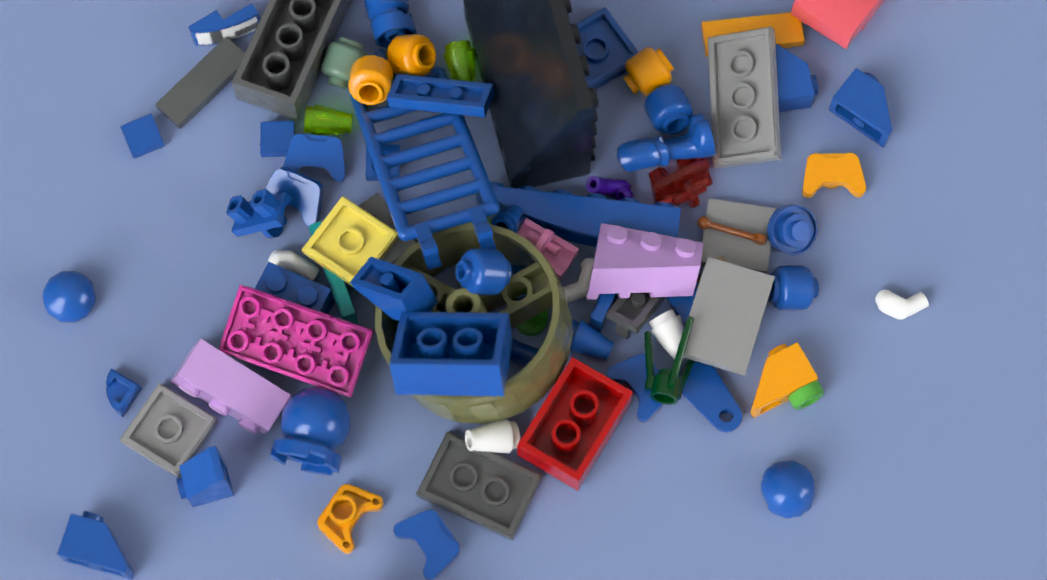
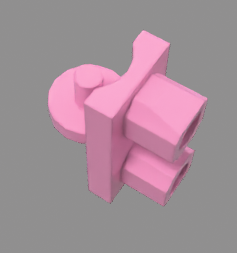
(555, 249)

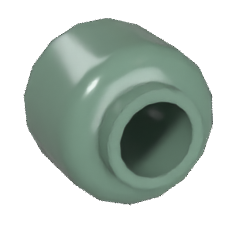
(339, 60)

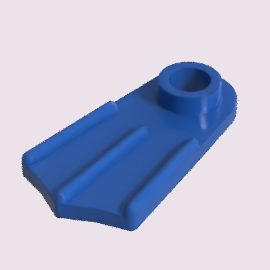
(711, 397)

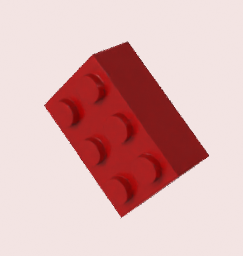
(574, 423)

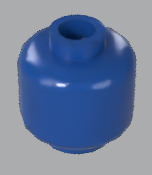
(668, 109)
(483, 271)
(793, 287)

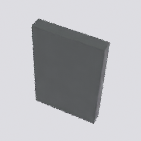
(479, 486)

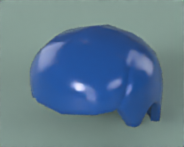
(69, 296)
(788, 488)

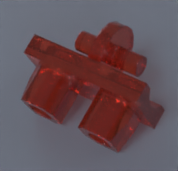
(682, 185)

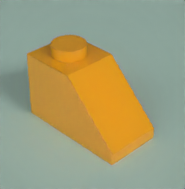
(782, 375)

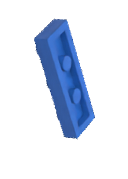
(441, 95)

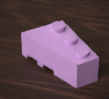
(643, 263)
(230, 387)

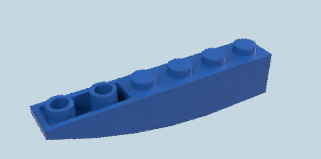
(580, 217)

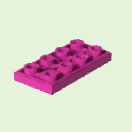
(296, 340)

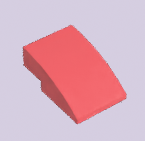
(836, 18)

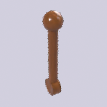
(704, 223)

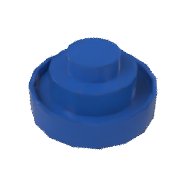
(792, 229)

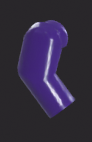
(609, 187)

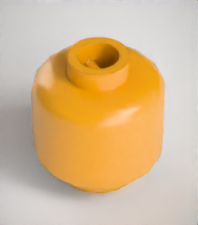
(411, 55)
(648, 71)
(370, 79)

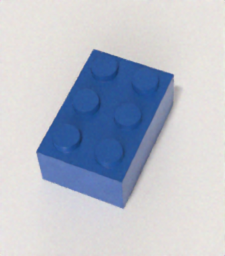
(451, 354)

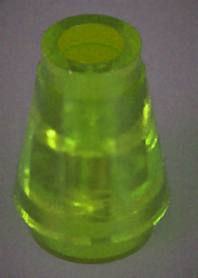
(460, 60)
(326, 121)

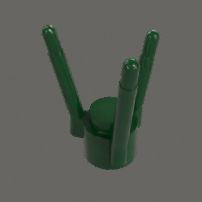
(668, 384)

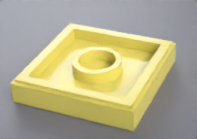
(348, 240)

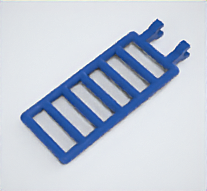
(472, 161)

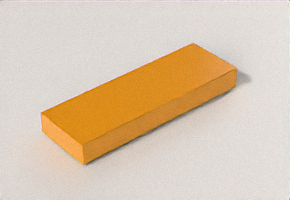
(787, 28)

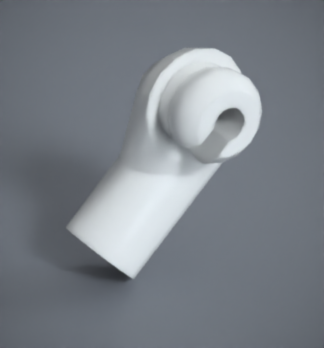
(898, 306)

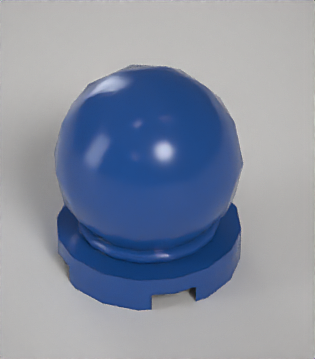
(313, 428)

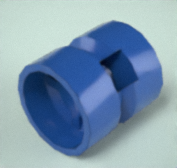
(389, 20)

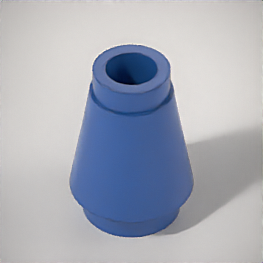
(589, 341)

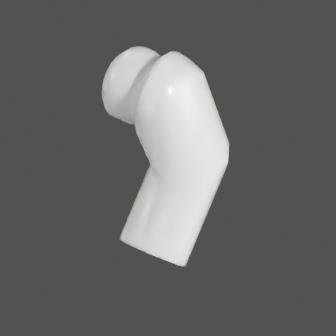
(294, 263)
(580, 288)

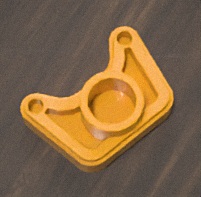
(832, 171)
(344, 512)

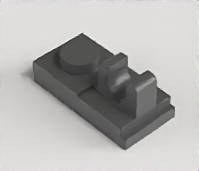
(633, 312)

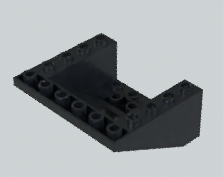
(540, 87)

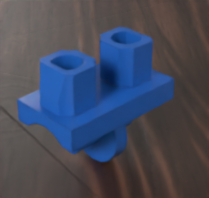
(261, 214)

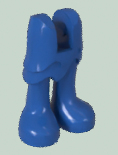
(655, 151)

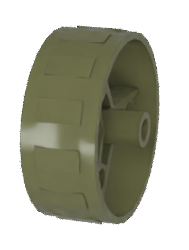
(542, 292)

